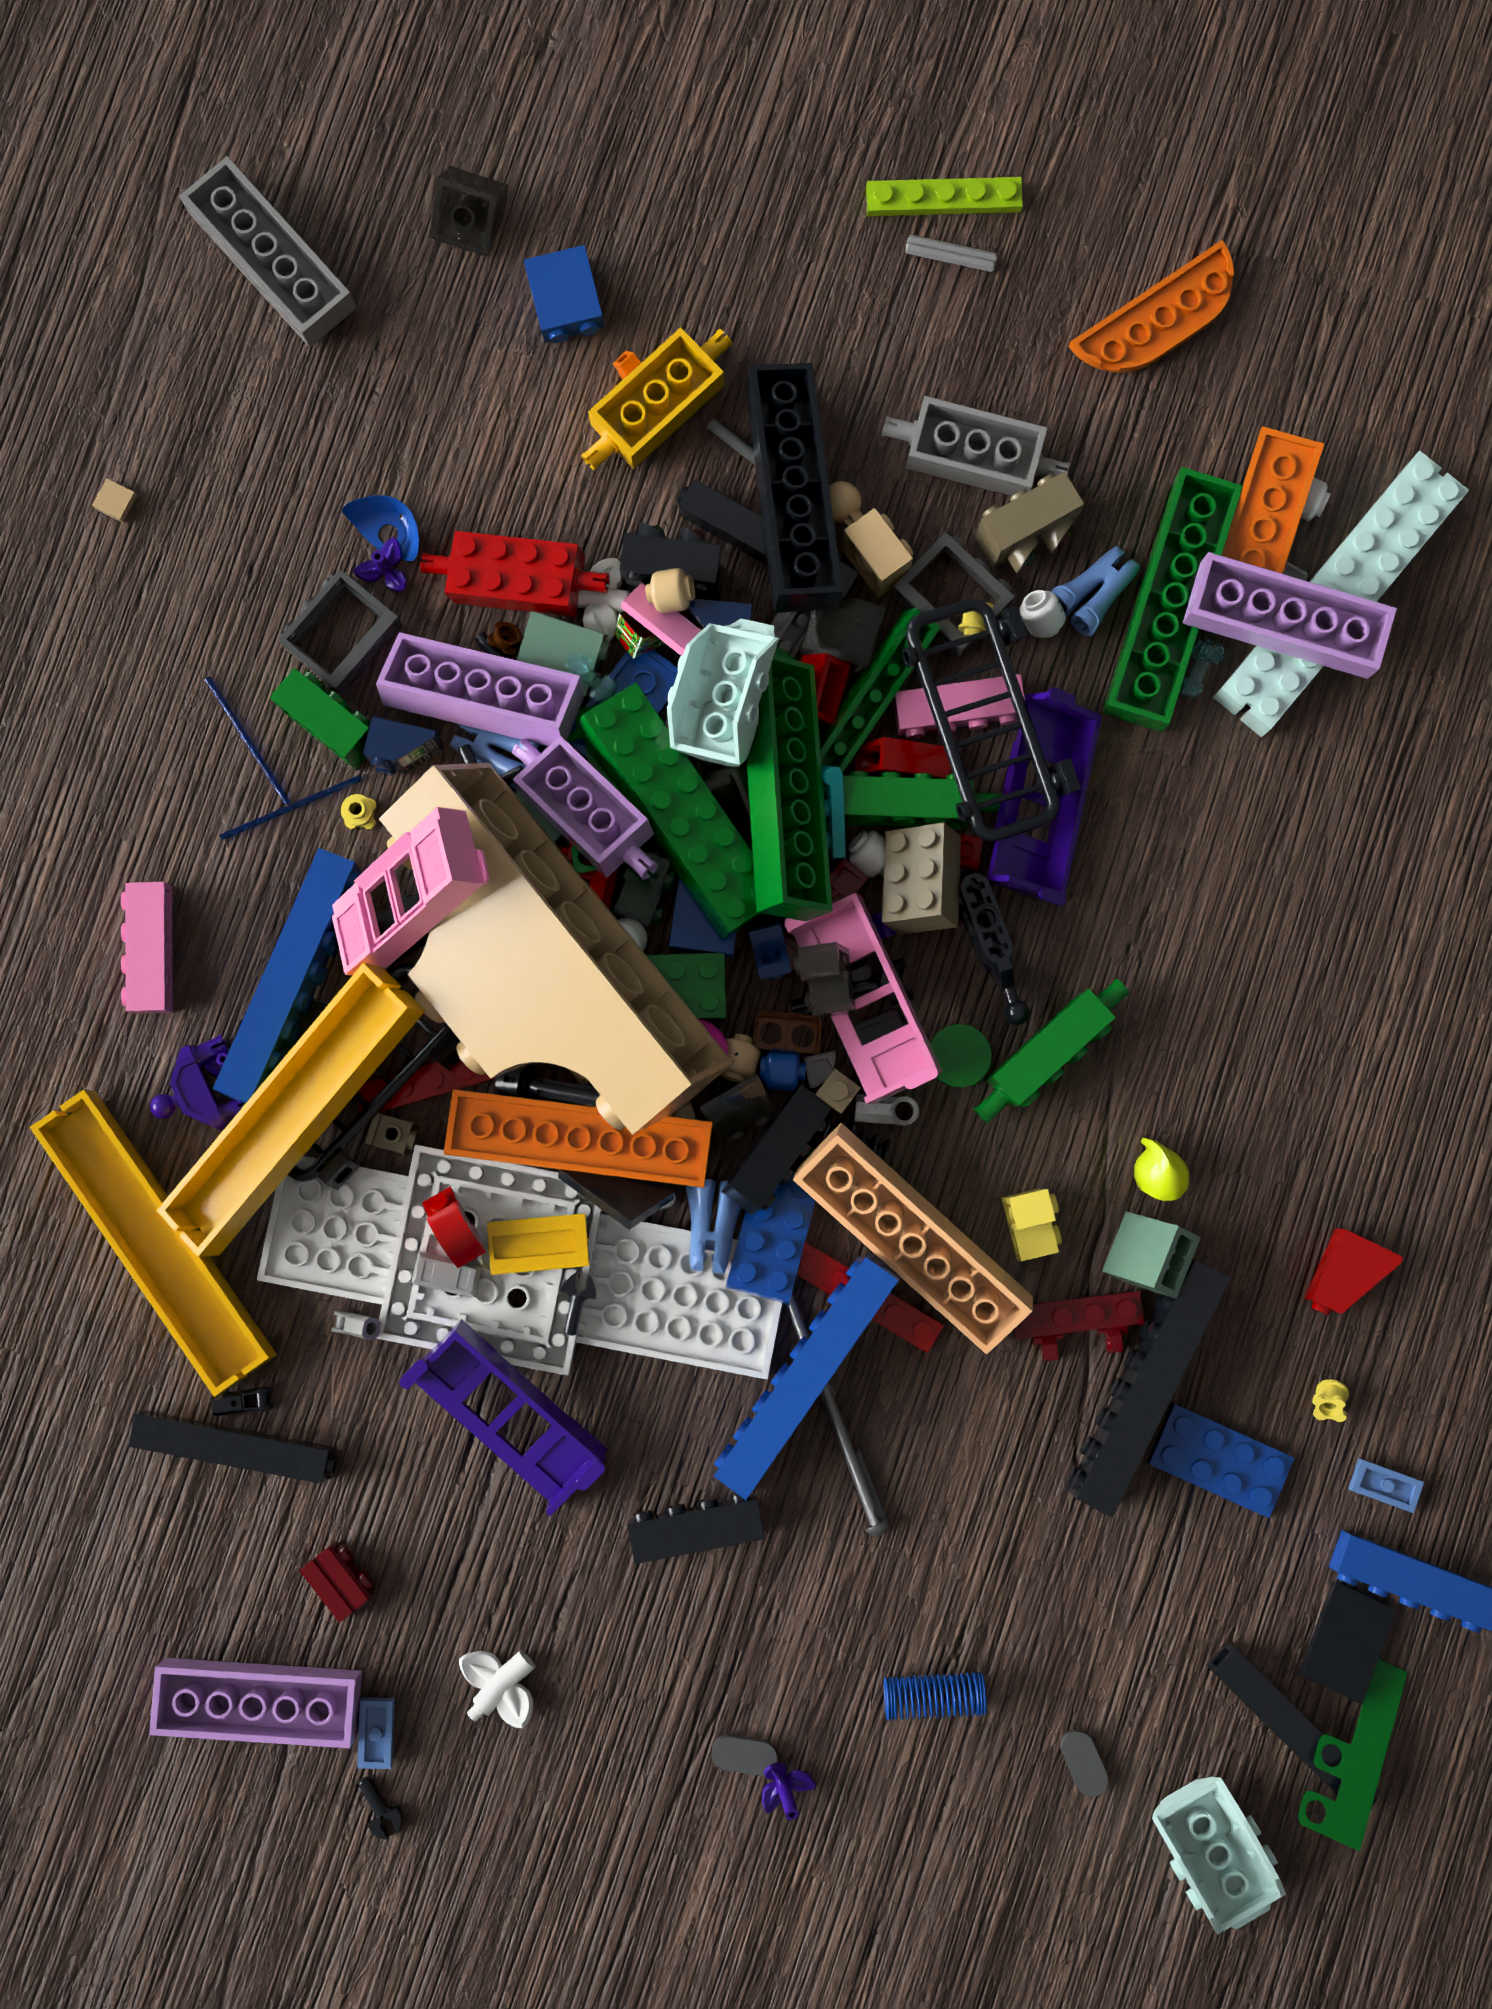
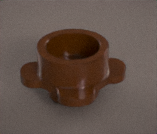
(508, 631)

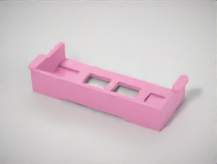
(445, 874)
(898, 1058)

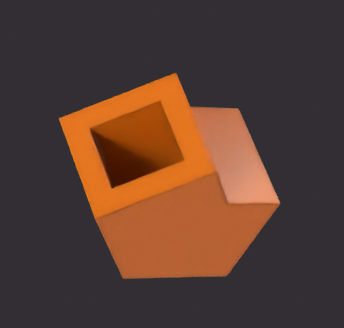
(626, 363)

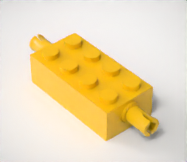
(656, 398)

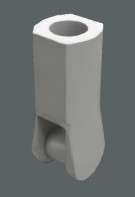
(356, 1325)

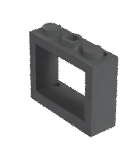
(976, 568)
(363, 653)

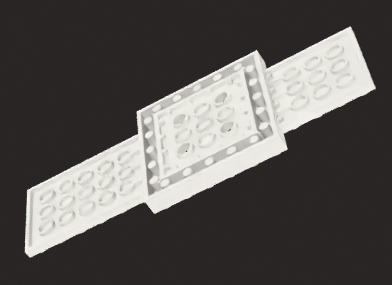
(647, 1300)

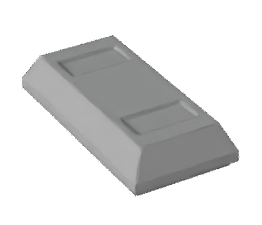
(443, 1275)

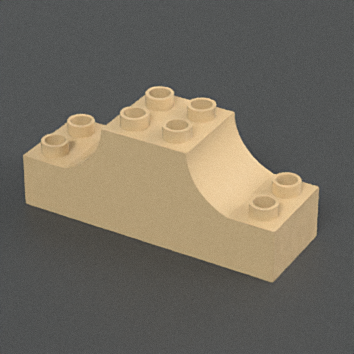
(546, 968)

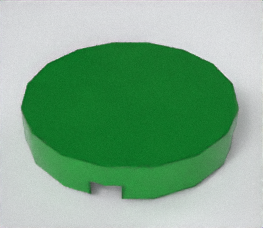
(962, 1055)

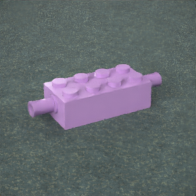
(584, 807)

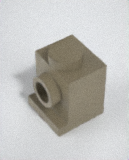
(406, 1138)

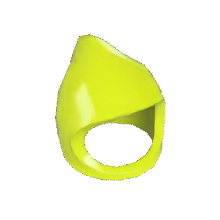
(1161, 1172)

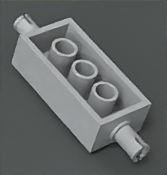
(974, 447)

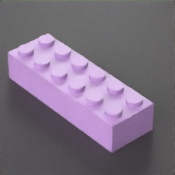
(1289, 615)
(480, 690)
(255, 1702)

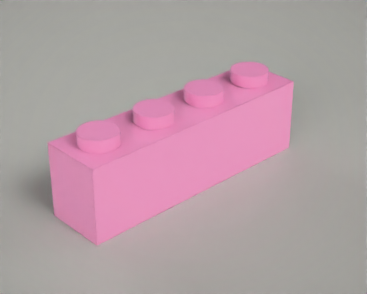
(915, 716)
(147, 947)

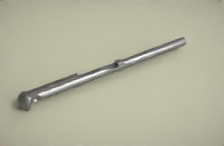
(854, 1459)

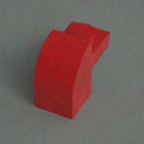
(453, 1228)

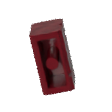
(338, 1580)

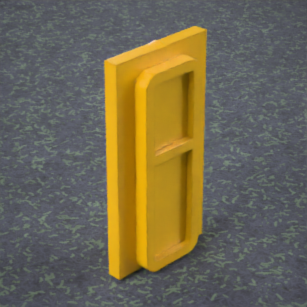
(538, 1244)

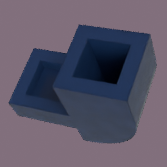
(769, 947)

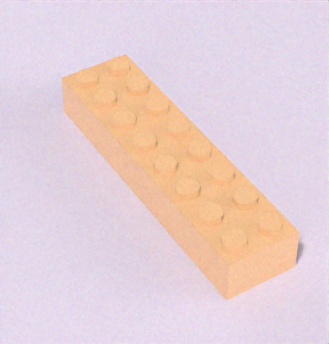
(914, 1238)

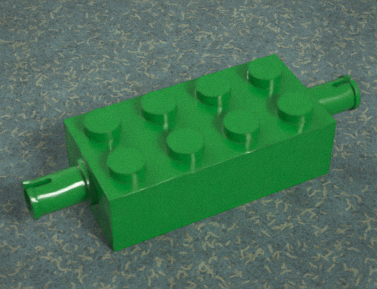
(905, 801)
(1044, 1054)

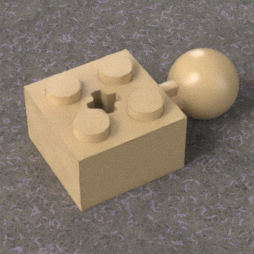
(869, 540)

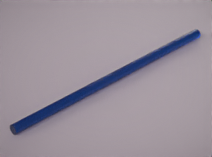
(248, 742)
(288, 808)

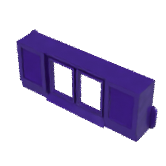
(1023, 861)
(557, 1462)

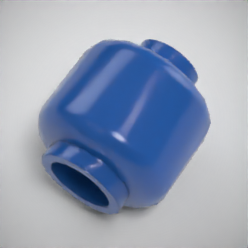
(781, 1069)

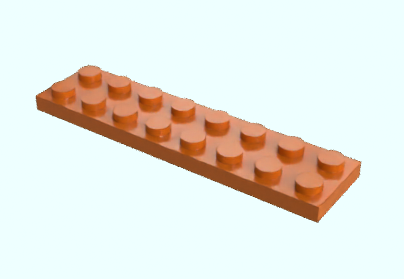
(575, 1139)

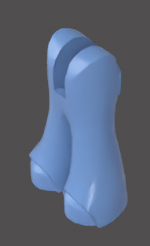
(1113, 582)
(483, 749)
(701, 1237)

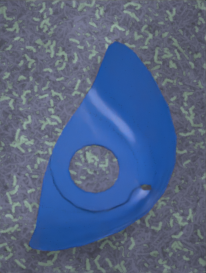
(374, 512)

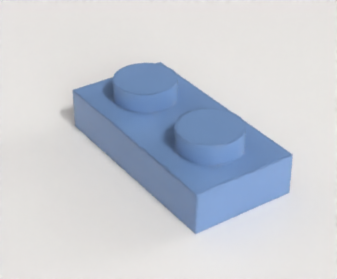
(1385, 1485)
(376, 1733)

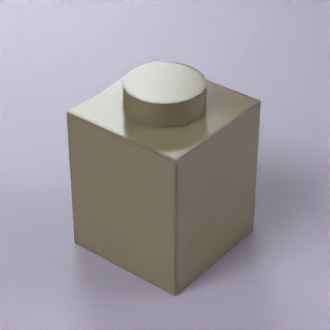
(837, 1091)

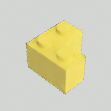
(1030, 1223)

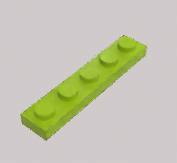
(944, 196)

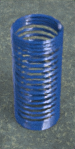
(977, 1695)

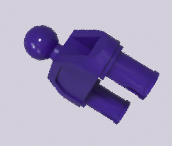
(192, 1089)

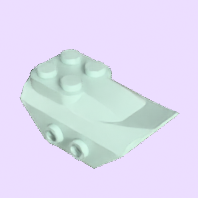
(719, 691)
(1218, 1853)

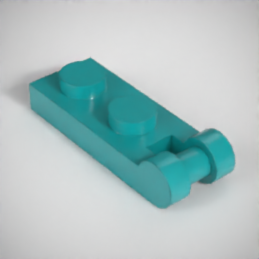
(834, 810)

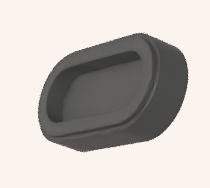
(743, 1754)
(1084, 1762)

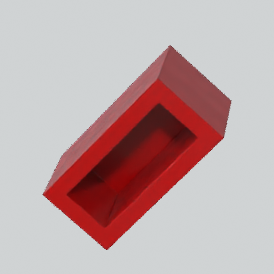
(830, 684)

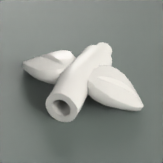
(601, 608)
(499, 1686)

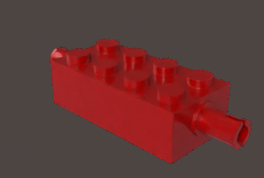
(515, 573)

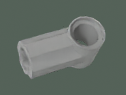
(883, 1111)

